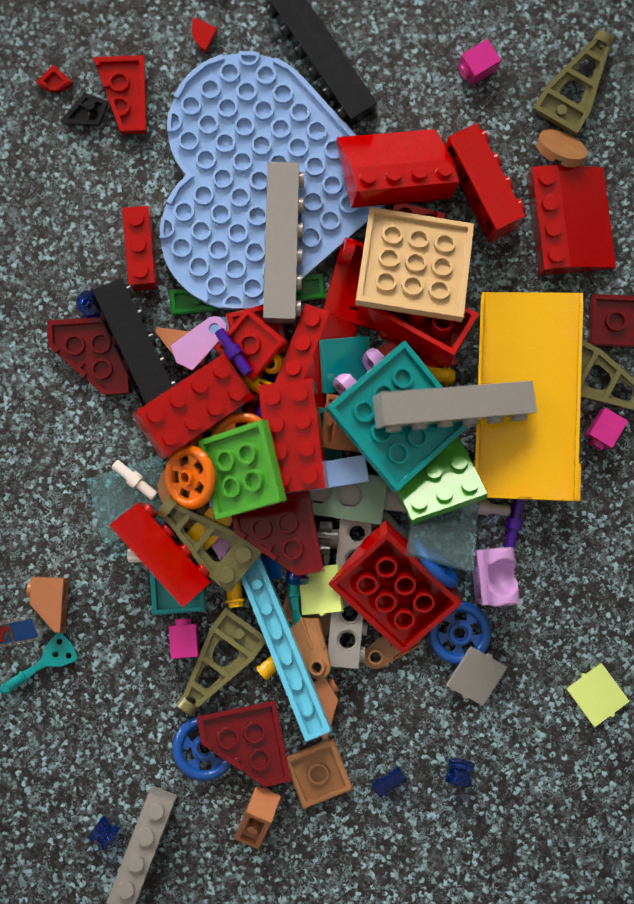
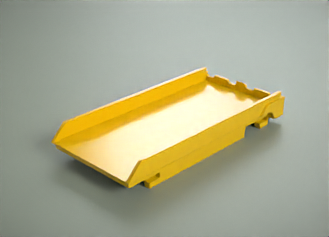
(540, 342)

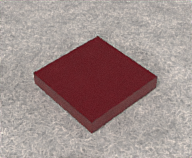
(611, 321)

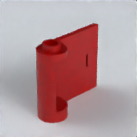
(344, 283)

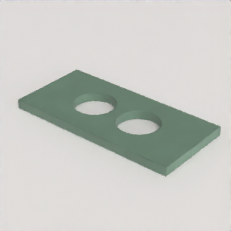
(368, 510)

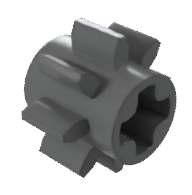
(328, 537)

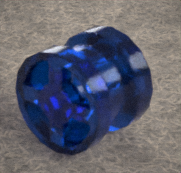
(88, 311)
(459, 772)
(103, 832)

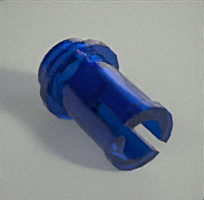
(388, 782)

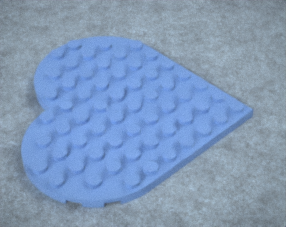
(222, 133)

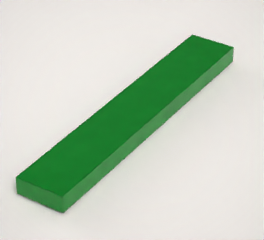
(184, 304)

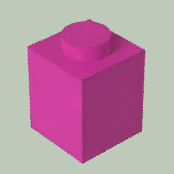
(479, 62)
(605, 429)
(184, 639)

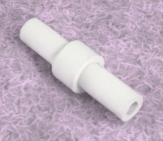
(135, 480)

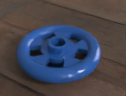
(444, 574)
(480, 641)
(191, 768)

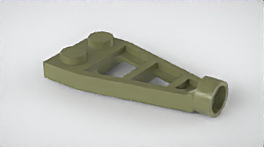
(563, 111)
(594, 356)
(236, 561)
(238, 634)

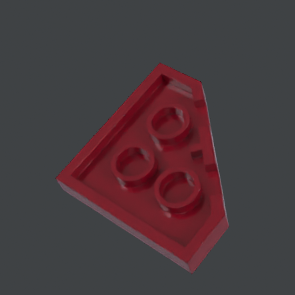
(89, 352)
(285, 533)
(249, 741)

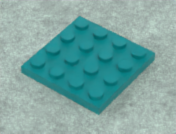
(398, 454)

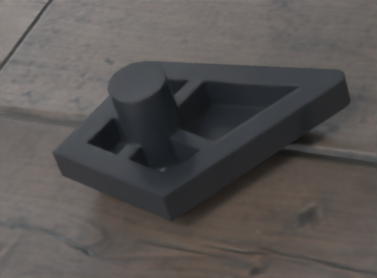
(86, 111)

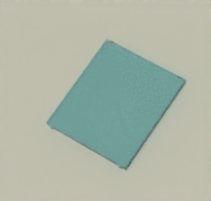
(114, 496)
(446, 538)

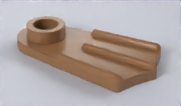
(312, 645)
(386, 650)

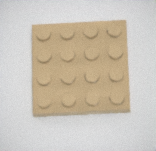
(415, 264)

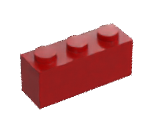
(140, 248)

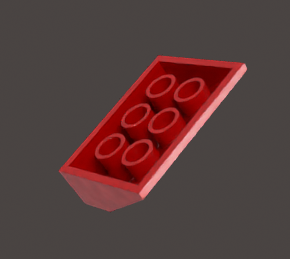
(397, 168)
(570, 219)
(393, 589)

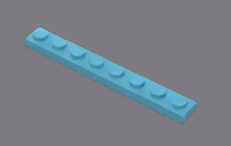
(285, 651)

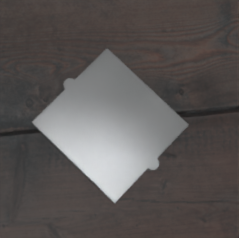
(476, 675)

